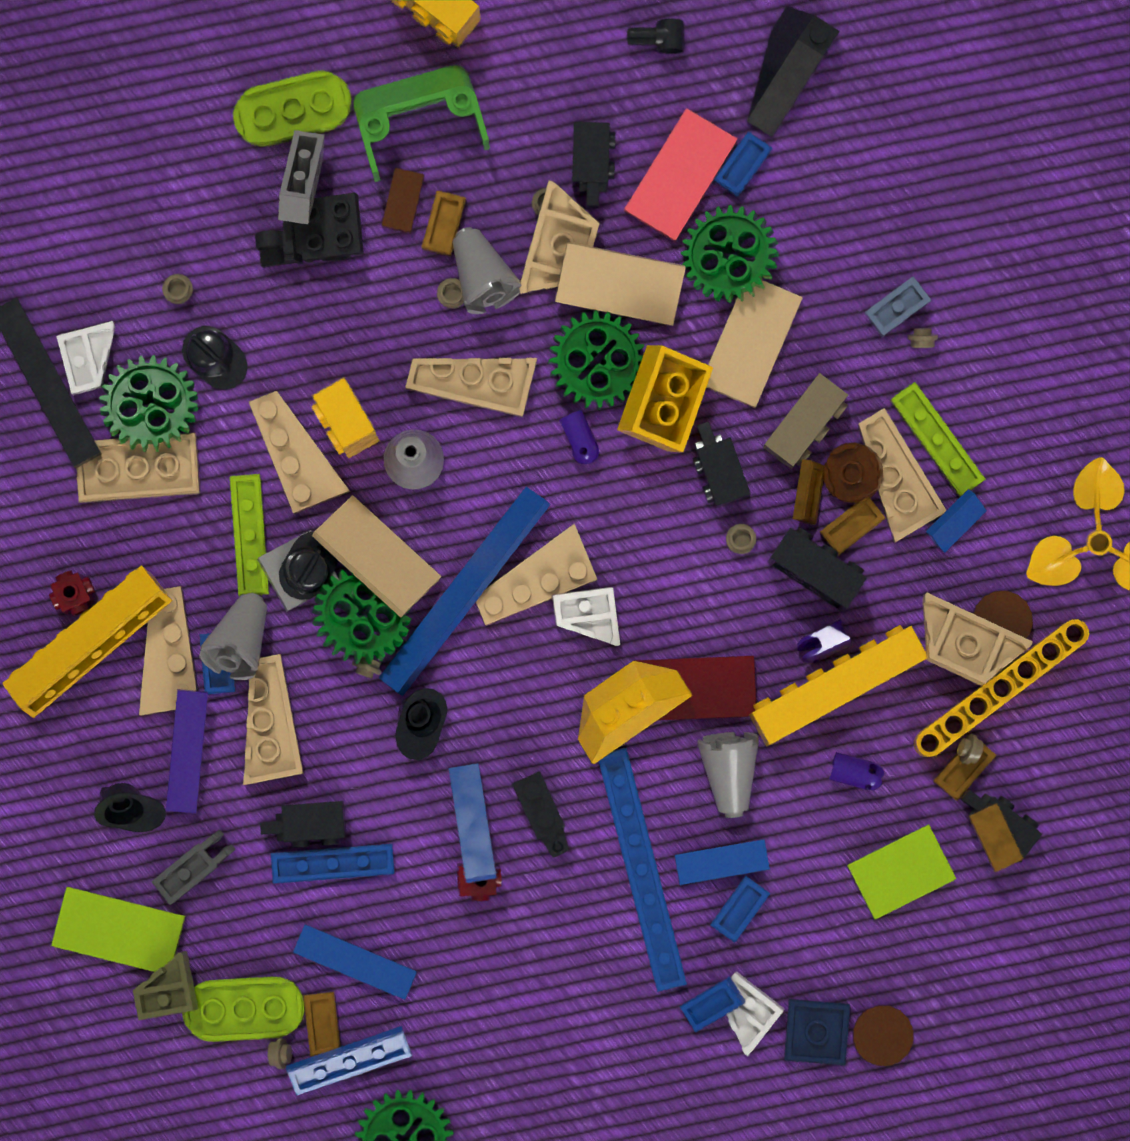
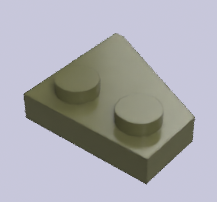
(167, 990)

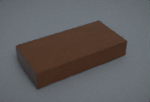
(403, 200)

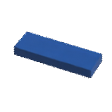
(722, 862)

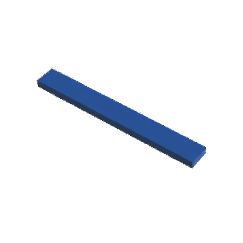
(464, 591)
(642, 870)

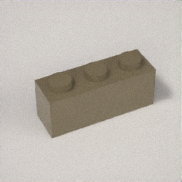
(806, 422)

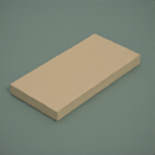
(620, 283)
(752, 343)
(138, 474)
(376, 556)

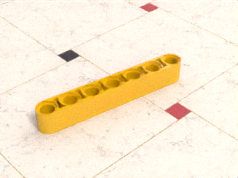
(1015, 683)

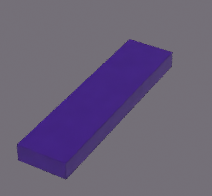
(186, 751)

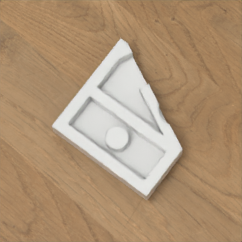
(86, 356)
(588, 613)
(755, 1016)

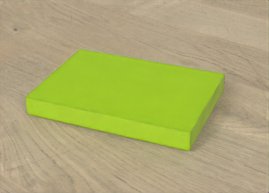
(901, 872)

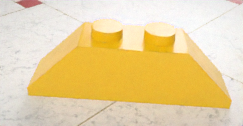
(627, 706)

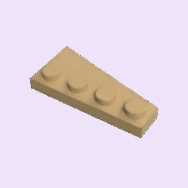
(484, 383)
(167, 657)

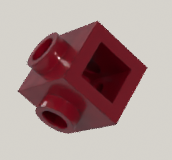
(82, 597)
(477, 891)

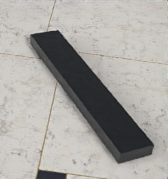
(47, 384)

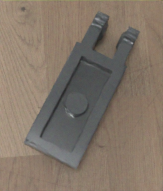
(190, 869)

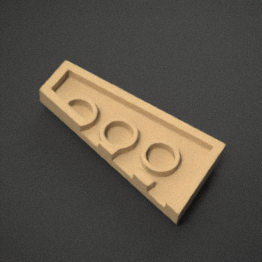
(297, 459)
(904, 490)
(551, 570)
(271, 733)

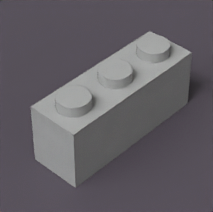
(301, 177)

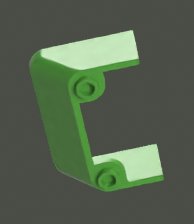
(444, 84)

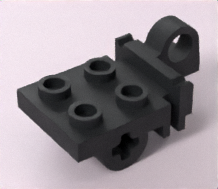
(330, 235)

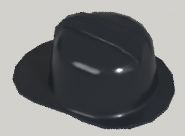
(214, 357)
(306, 568)
(420, 723)
(127, 809)

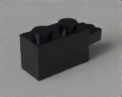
(591, 159)
(720, 468)
(542, 813)
(308, 822)
(1022, 828)

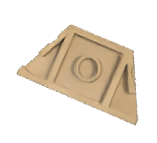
(558, 222)
(967, 642)

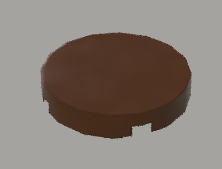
(853, 472)
(1006, 611)
(883, 1035)

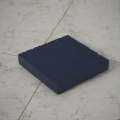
(816, 1032)

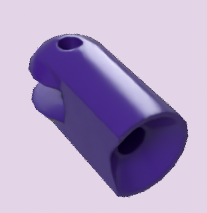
(580, 437)
(827, 642)
(856, 772)

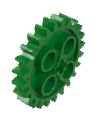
(721, 278)
(577, 342)
(138, 427)
(340, 629)
(382, 1120)

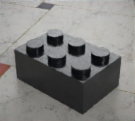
(818, 568)

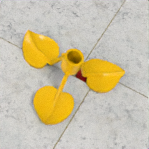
(1053, 559)

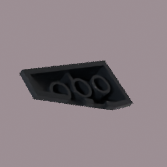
(790, 60)

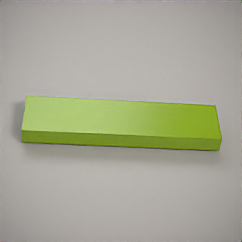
(937, 439)
(249, 533)

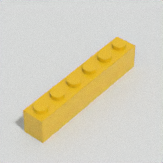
(87, 641)
(837, 686)

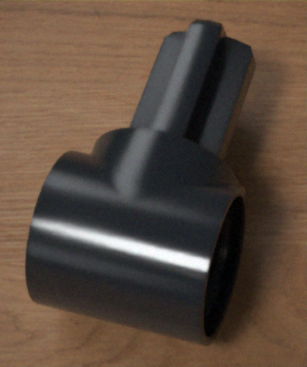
(667, 36)

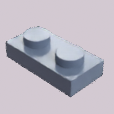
(897, 306)

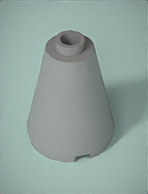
(482, 272)
(418, 470)
(237, 639)
(730, 769)

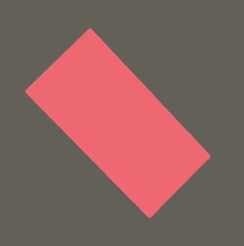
(680, 175)

